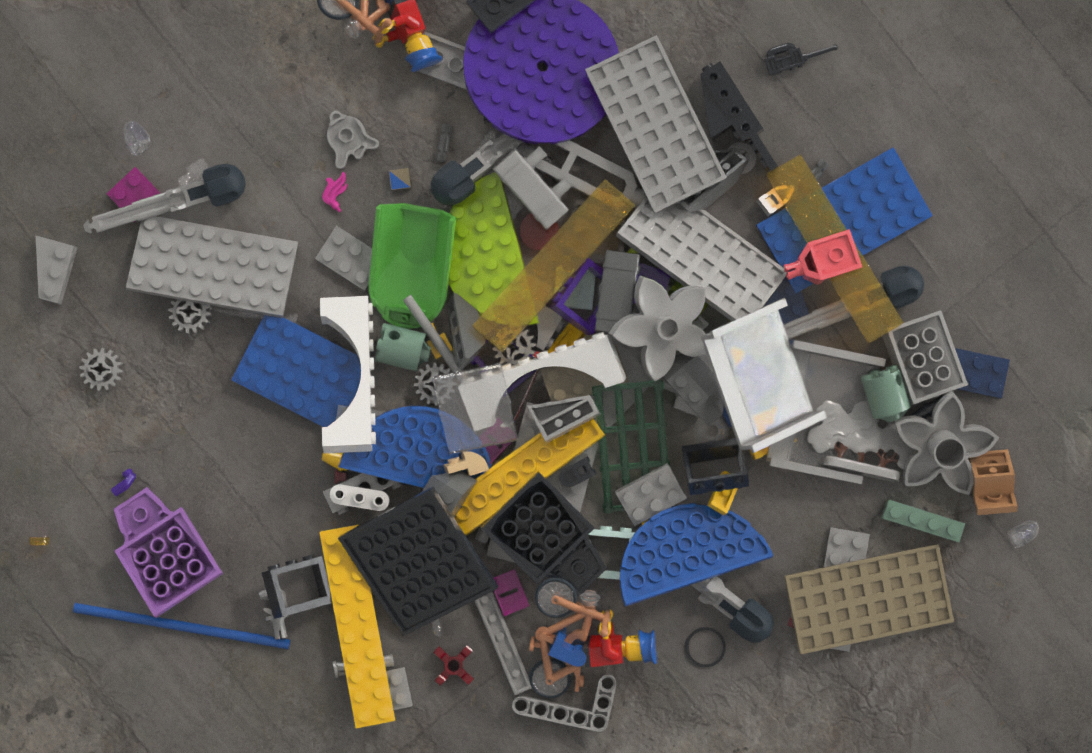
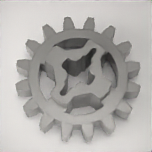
(189, 321)
(527, 350)
(102, 359)
(422, 384)

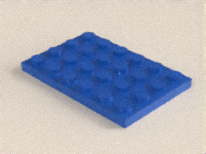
(299, 370)

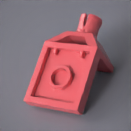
(826, 258)

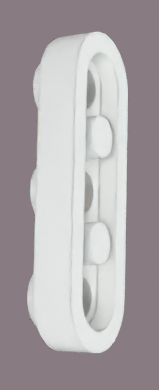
(368, 501)

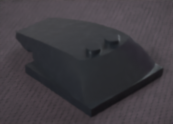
(546, 535)

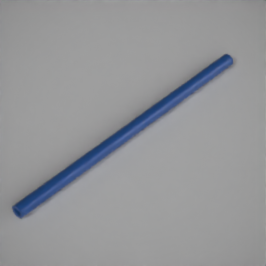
(181, 626)

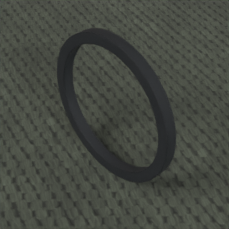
(723, 643)

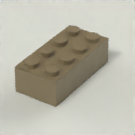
(570, 383)

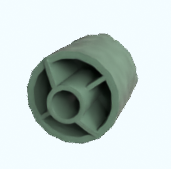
(402, 347)
(886, 393)

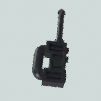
(794, 59)

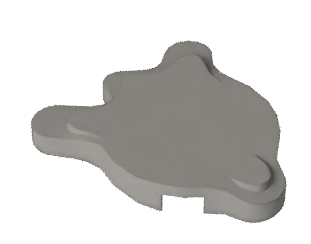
(348, 137)

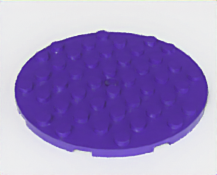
(533, 103)

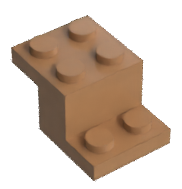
(993, 483)

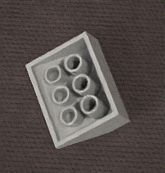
(925, 357)

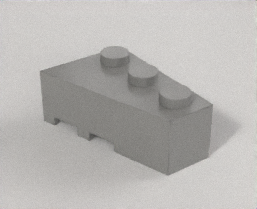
(53, 268)
(563, 416)

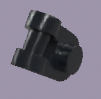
(570, 476)

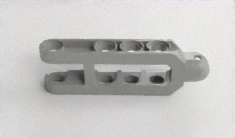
(631, 190)

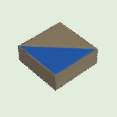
(399, 179)

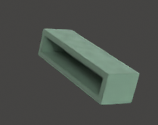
(922, 520)

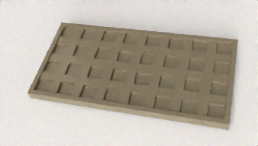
(868, 598)

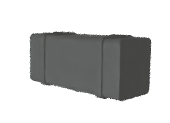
(616, 288)

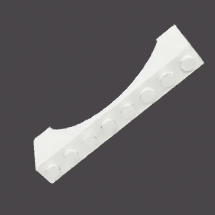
(594, 357)
(354, 427)

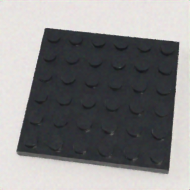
(418, 561)

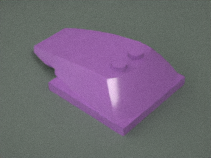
(162, 552)

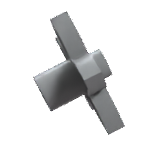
(662, 325)
(943, 445)

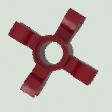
(447, 672)

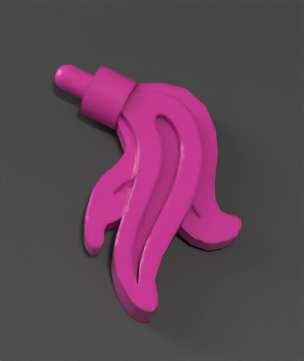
(333, 190)

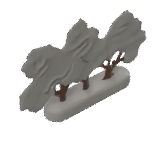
(860, 434)

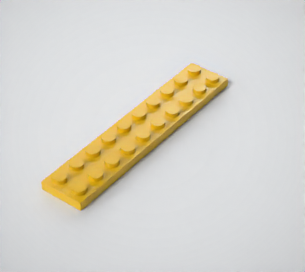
(512, 472)
(357, 634)

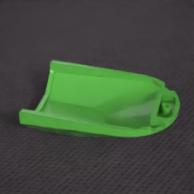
(410, 258)

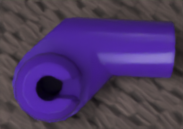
(125, 484)

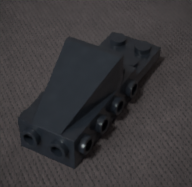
(722, 113)

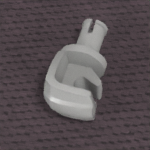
(278, 623)

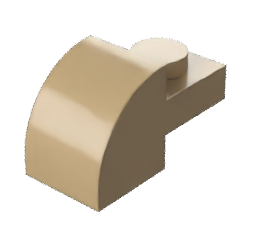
(470, 462)

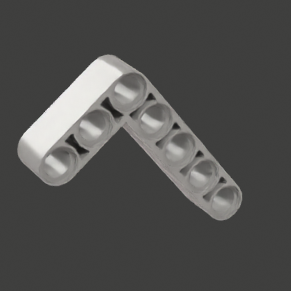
(570, 710)

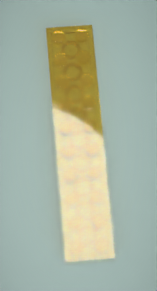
(817, 220)
(553, 266)

